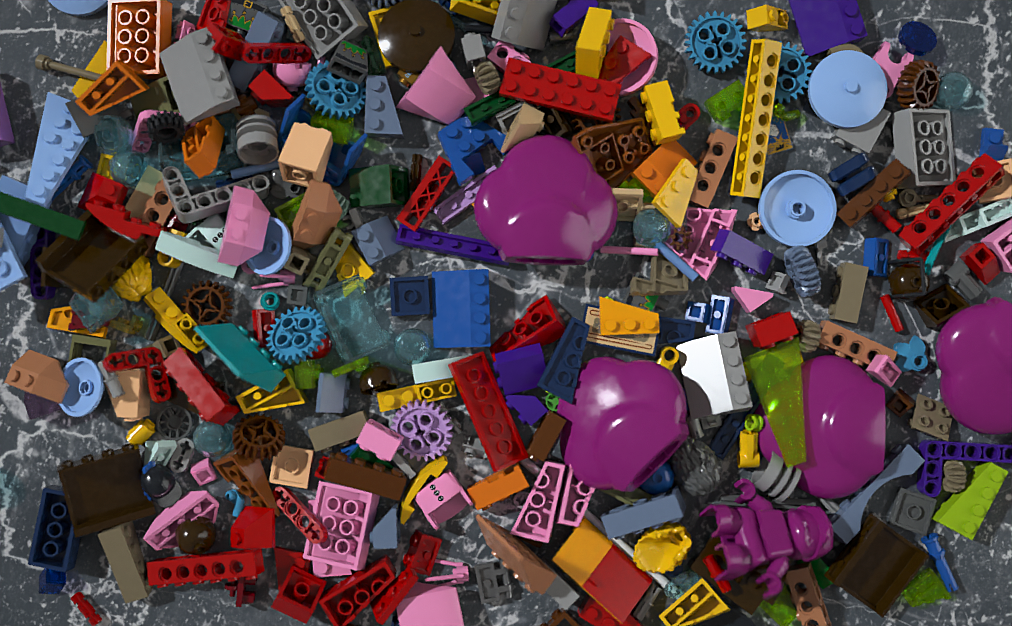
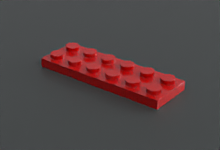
(560, 90)
(488, 411)

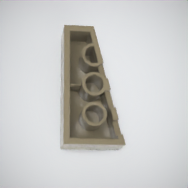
(126, 560)

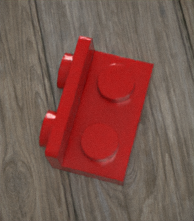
(227, 41)
(422, 552)

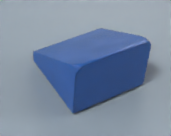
(475, 163)
(697, 312)

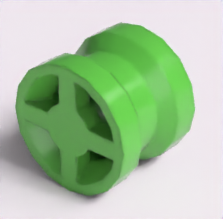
(551, 400)

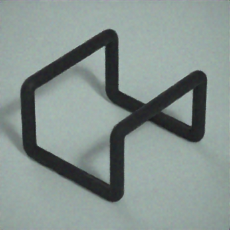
(909, 261)

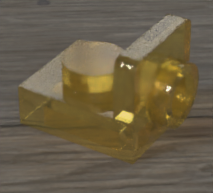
(127, 326)

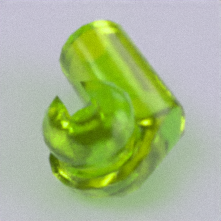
(785, 116)

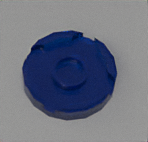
(917, 38)

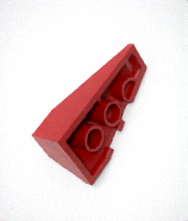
(539, 325)

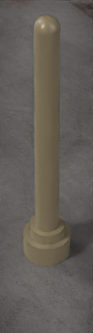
(46, 63)

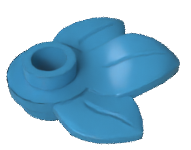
(909, 352)

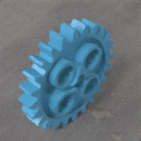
(732, 38)
(791, 55)
(334, 91)
(296, 335)

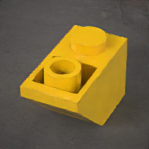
(767, 18)

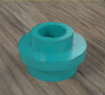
(273, 296)

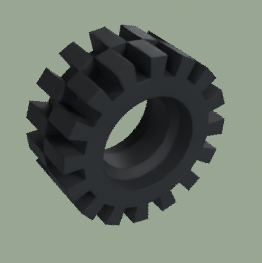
(165, 127)

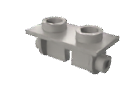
(473, 447)

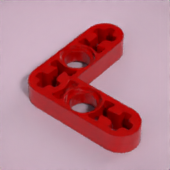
(143, 362)

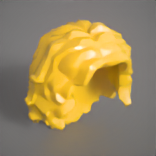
(135, 281)
(662, 548)

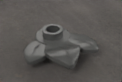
(282, 188)

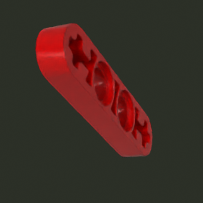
(275, 56)
(301, 512)

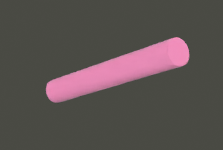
(629, 250)

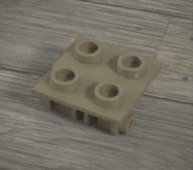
(931, 418)

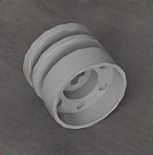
(257, 139)
(775, 477)

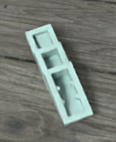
(980, 218)
(193, 253)

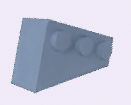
(380, 110)

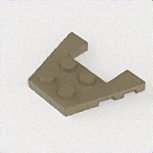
(664, 278)

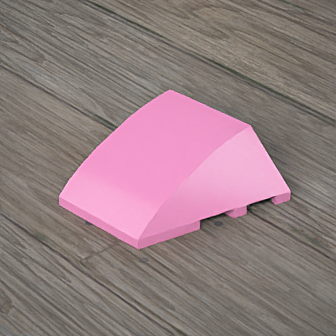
(438, 91)
(704, 228)
(430, 606)

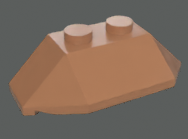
(315, 216)
(39, 376)

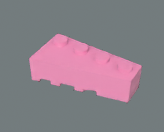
(572, 500)
(540, 509)

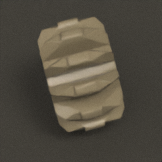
(487, 77)
(809, 335)
(953, 476)

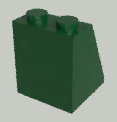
(379, 186)

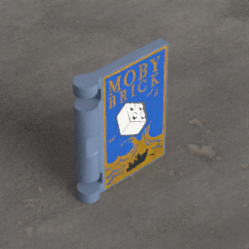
(778, 137)

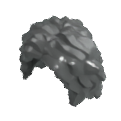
(696, 467)

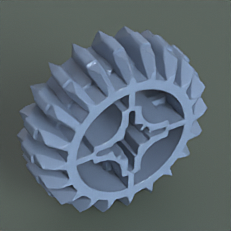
(802, 271)

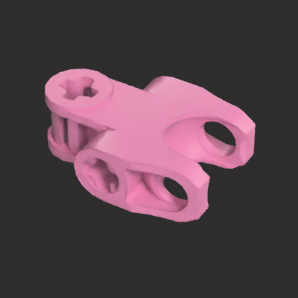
(891, 69)

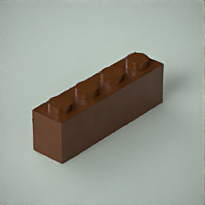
(874, 193)
(365, 476)

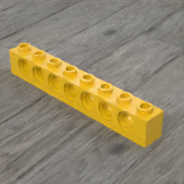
(755, 118)

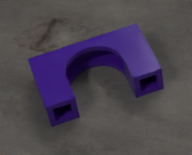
(571, 16)

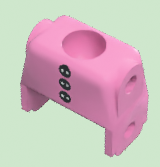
(442, 498)

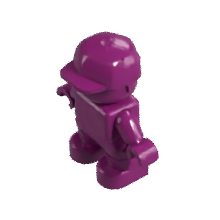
(768, 536)

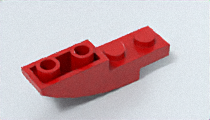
(119, 219)

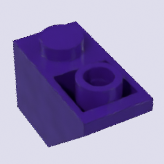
(528, 406)

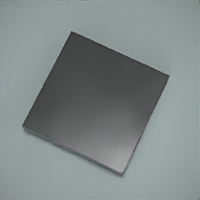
(912, 511)

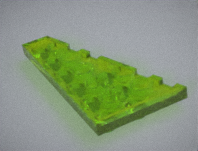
(780, 390)

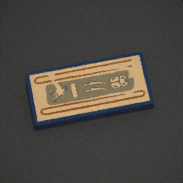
(636, 343)

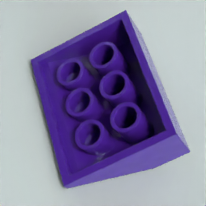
(827, 24)

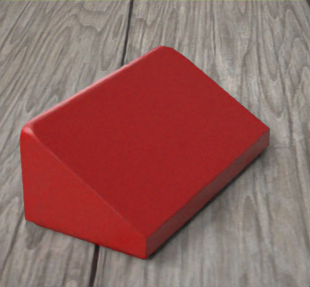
(261, 324)

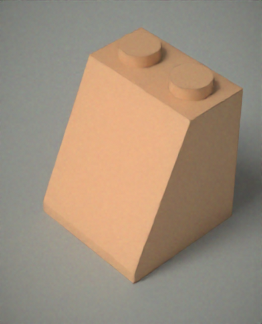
(305, 154)
(136, 400)

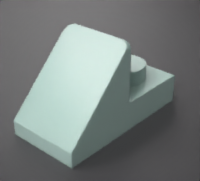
(159, 451)

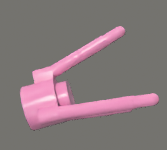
(285, 275)
(459, 574)

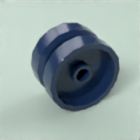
(852, 173)

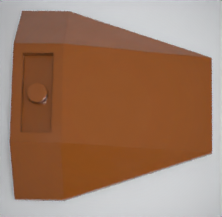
(615, 148)

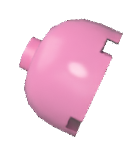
(291, 74)

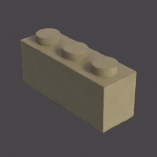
(848, 293)
(338, 431)

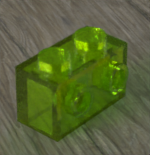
(725, 102)
(307, 374)

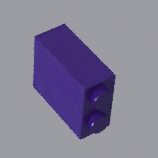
(519, 368)

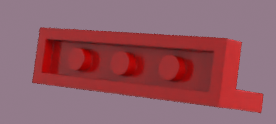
(422, 191)

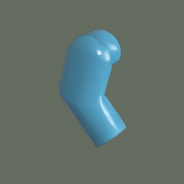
(237, 499)

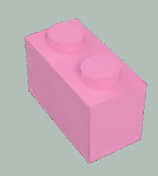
(379, 440)

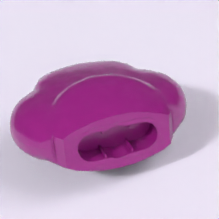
(545, 205)
(977, 366)
(621, 422)
(841, 428)

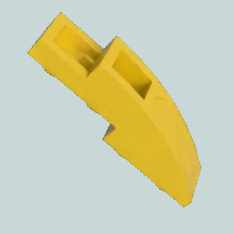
(179, 325)
(430, 390)

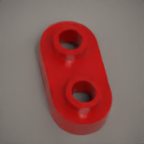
(684, 120)

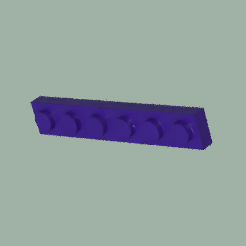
(448, 244)

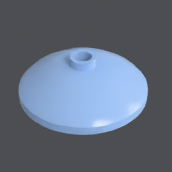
(275, 249)
(84, 388)

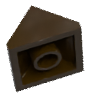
(939, 305)

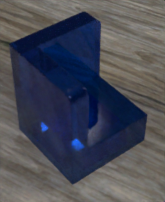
(51, 581)

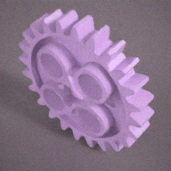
(438, 425)

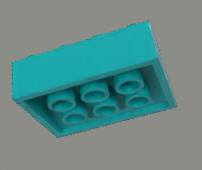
(242, 354)

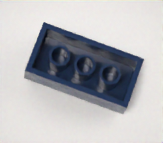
(54, 538)

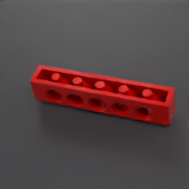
(934, 228)
(159, 568)

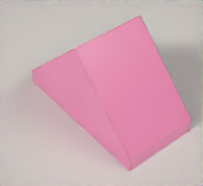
(750, 298)
(884, 369)

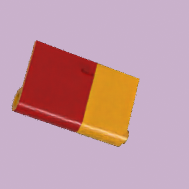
(602, 570)

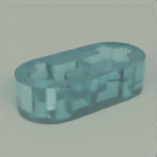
(678, 580)

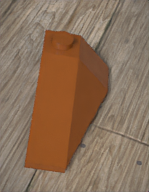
(248, 477)

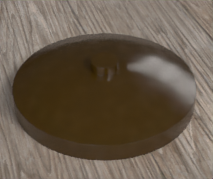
(413, 34)

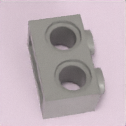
(473, 50)

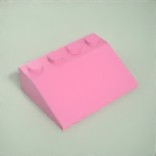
(348, 519)

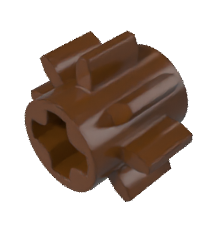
(247, 105)
(686, 239)

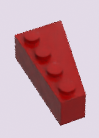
(199, 387)
(355, 592)
(598, 616)

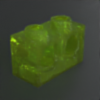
(341, 129)

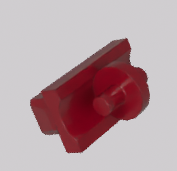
(243, 596)

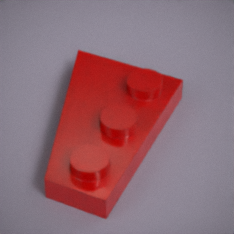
(285, 559)

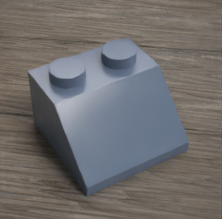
(377, 240)
(332, 393)
(387, 530)

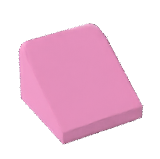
(203, 471)

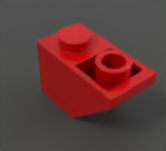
(981, 262)

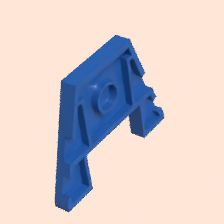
(463, 140)

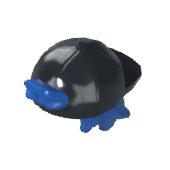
(160, 484)

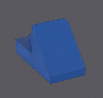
(993, 143)

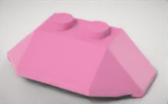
(244, 227)
(189, 506)

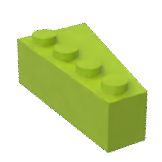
(968, 508)

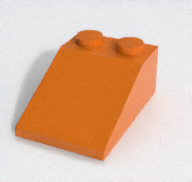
(660, 165)

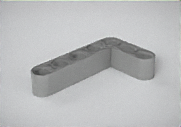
(211, 197)

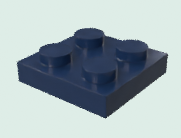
(409, 296)

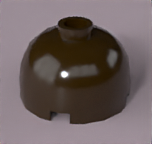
(906, 280)
(377, 378)
(196, 535)

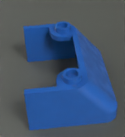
(340, 158)

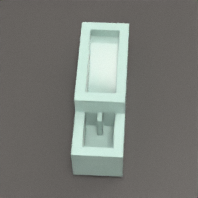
(434, 370)

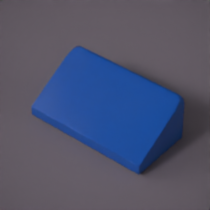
(876, 256)
(719, 314)

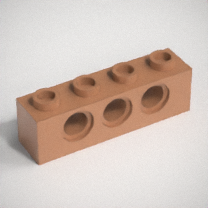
(726, 143)
(165, 212)
(847, 338)
(804, 574)

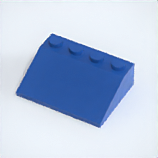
(461, 308)

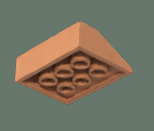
(516, 556)

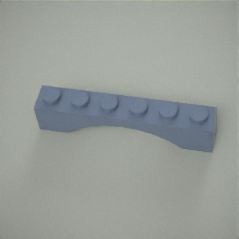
(847, 519)

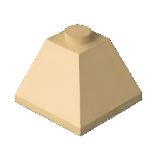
(523, 127)

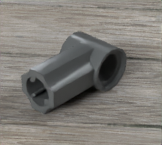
(959, 276)

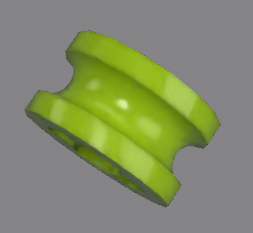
(754, 422)

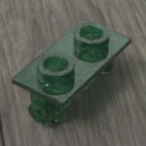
(375, 62)

